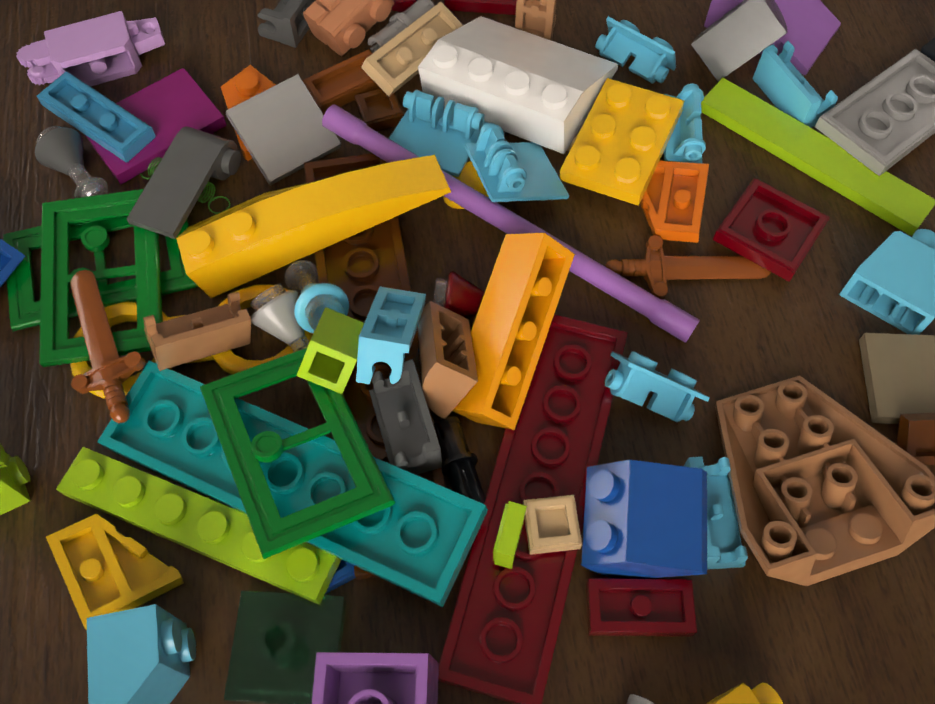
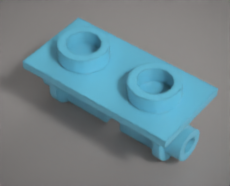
(650, 54)
(687, 140)
(638, 377)

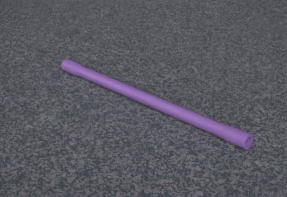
(658, 311)

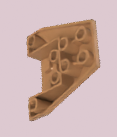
(819, 484)

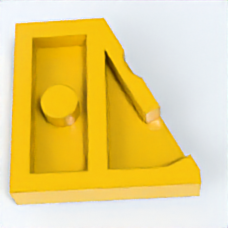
(107, 569)

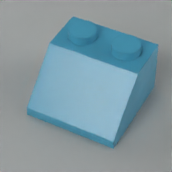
(138, 656)

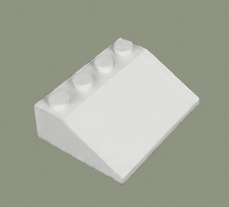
(516, 80)

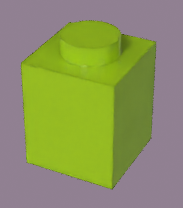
(332, 351)

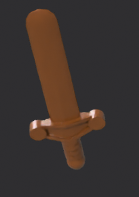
(660, 268)
(107, 369)

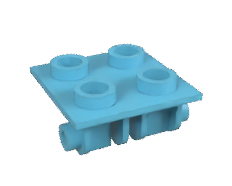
(438, 131)
(513, 169)

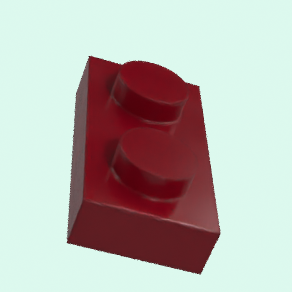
(640, 607)

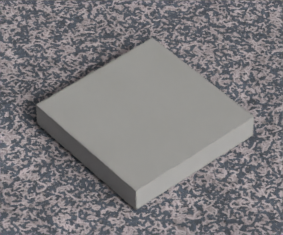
(282, 129)

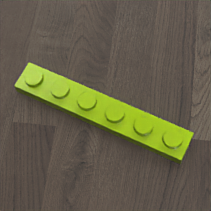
(194, 523)

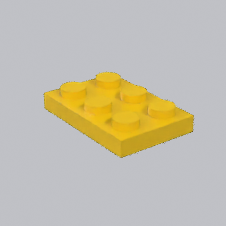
(622, 141)

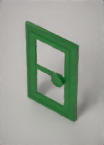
(93, 234)
(55, 277)
(243, 457)

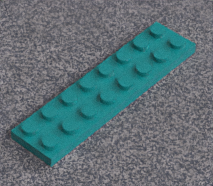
(409, 544)

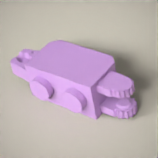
(92, 49)

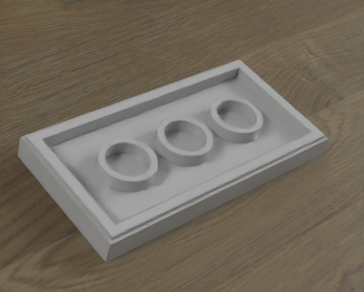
(886, 114)

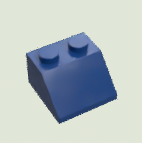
(645, 520)

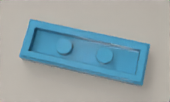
(96, 116)

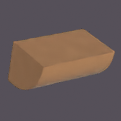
(445, 358)

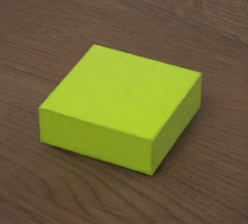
(509, 534)

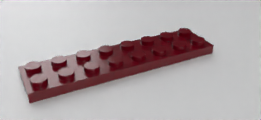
(512, 617)

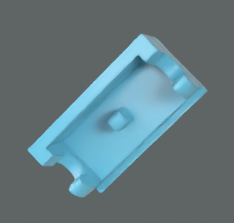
(788, 87)
(388, 332)
(723, 534)

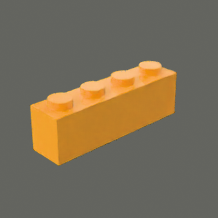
(514, 326)

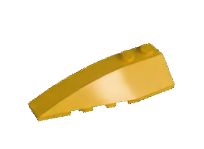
(303, 220)

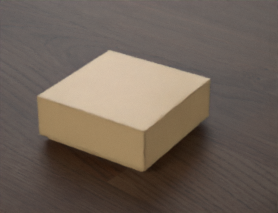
(552, 524)

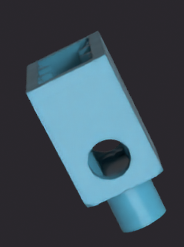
(898, 281)

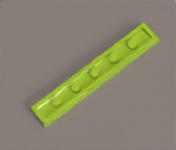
(817, 156)

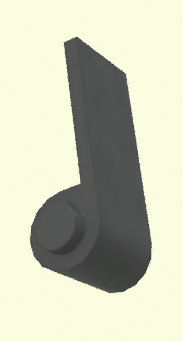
(182, 178)

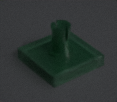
(278, 646)

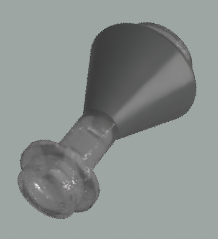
(64, 151)

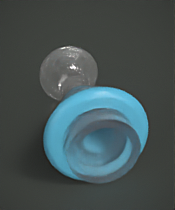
(313, 295)

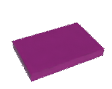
(167, 108)

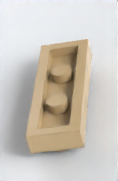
(399, 58)

